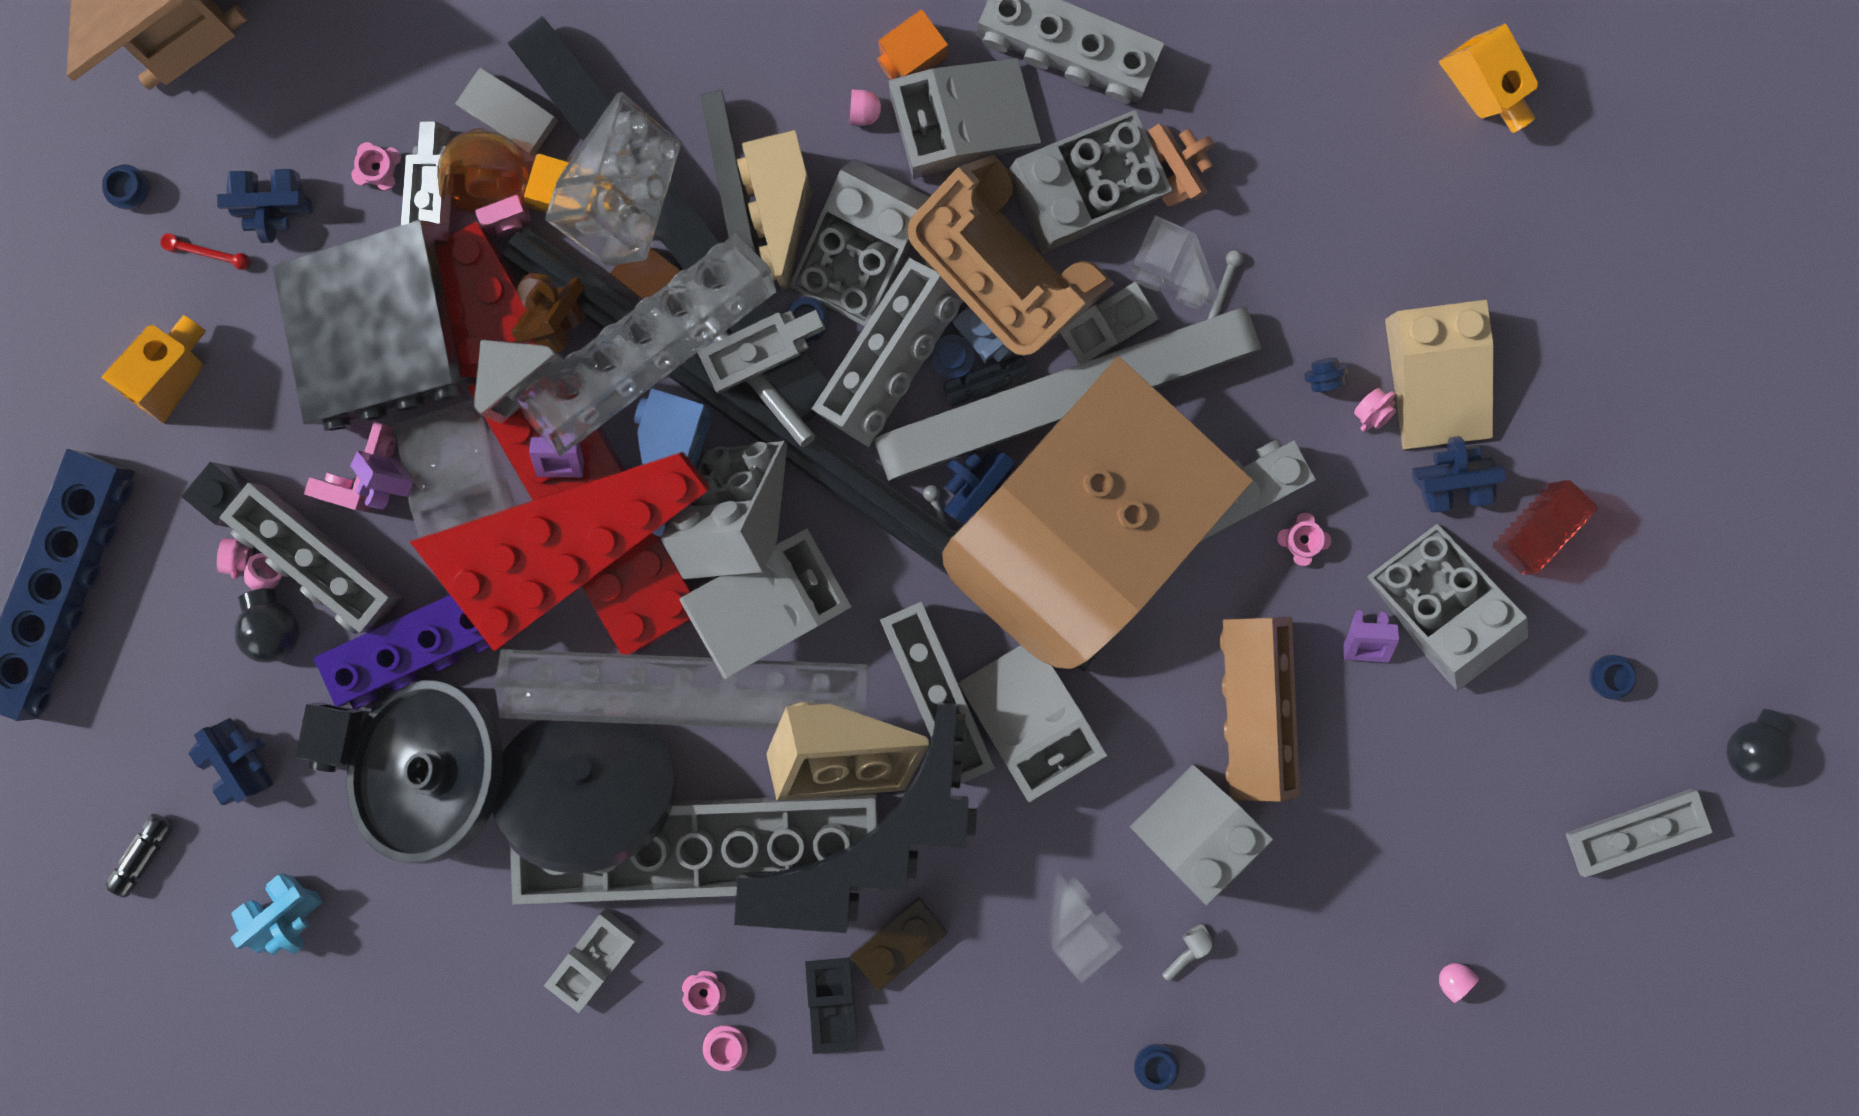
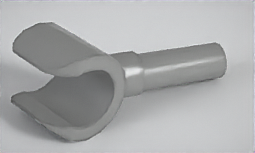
(1199, 945)

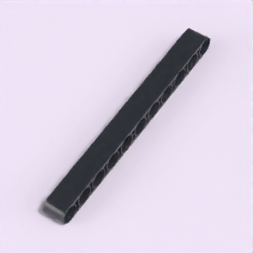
(678, 222)

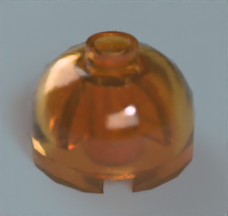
(481, 170)

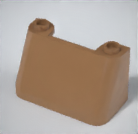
(994, 264)

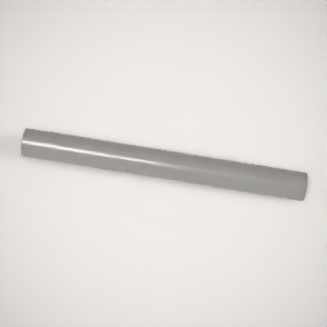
(779, 406)

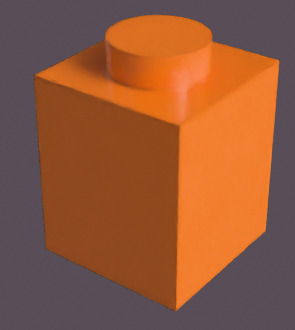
(911, 47)

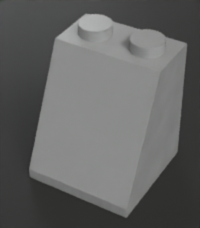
(1200, 834)

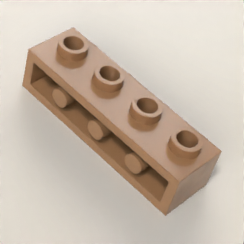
(1260, 709)

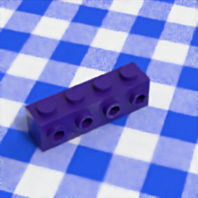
(398, 652)

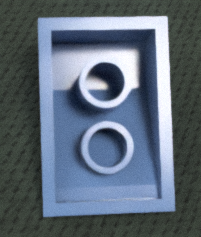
(669, 427)

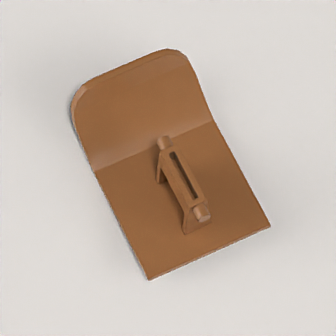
(158, 33)
(1093, 520)

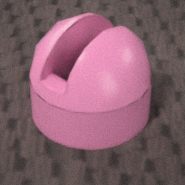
(864, 108)
(267, 576)
(1457, 981)

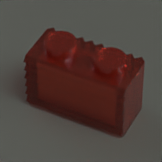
(1545, 526)

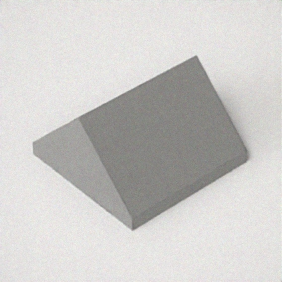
(506, 372)

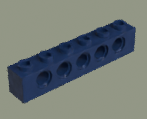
(48, 558)

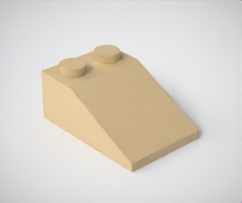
(1442, 373)
(840, 753)

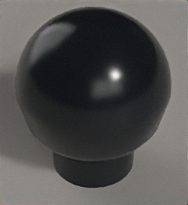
(265, 627)
(1762, 748)

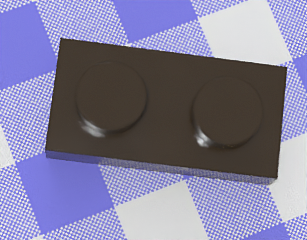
(898, 944)

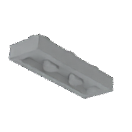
(1638, 832)

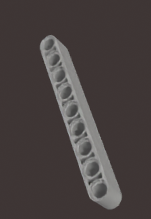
(1051, 397)

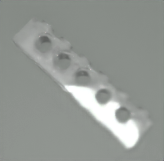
(639, 366)

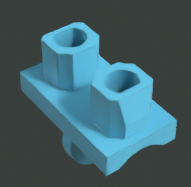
(280, 922)

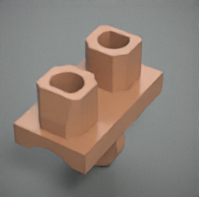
(1185, 180)

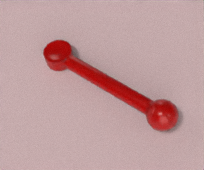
(172, 244)

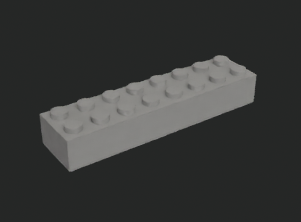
(708, 848)

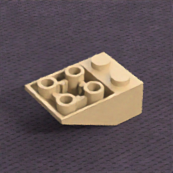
(782, 191)

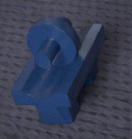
(284, 198)
(1458, 469)
(975, 482)
(233, 759)

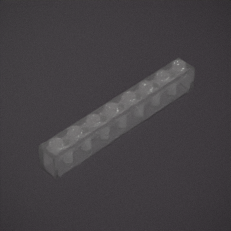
(667, 689)

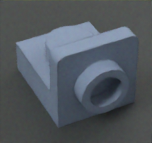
(982, 339)

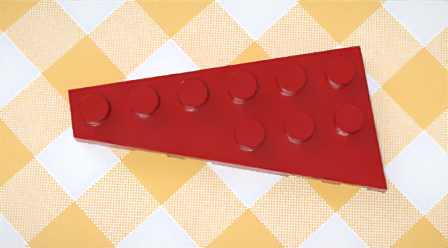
(536, 554)

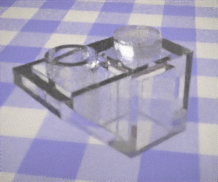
(1175, 261)
(1077, 933)

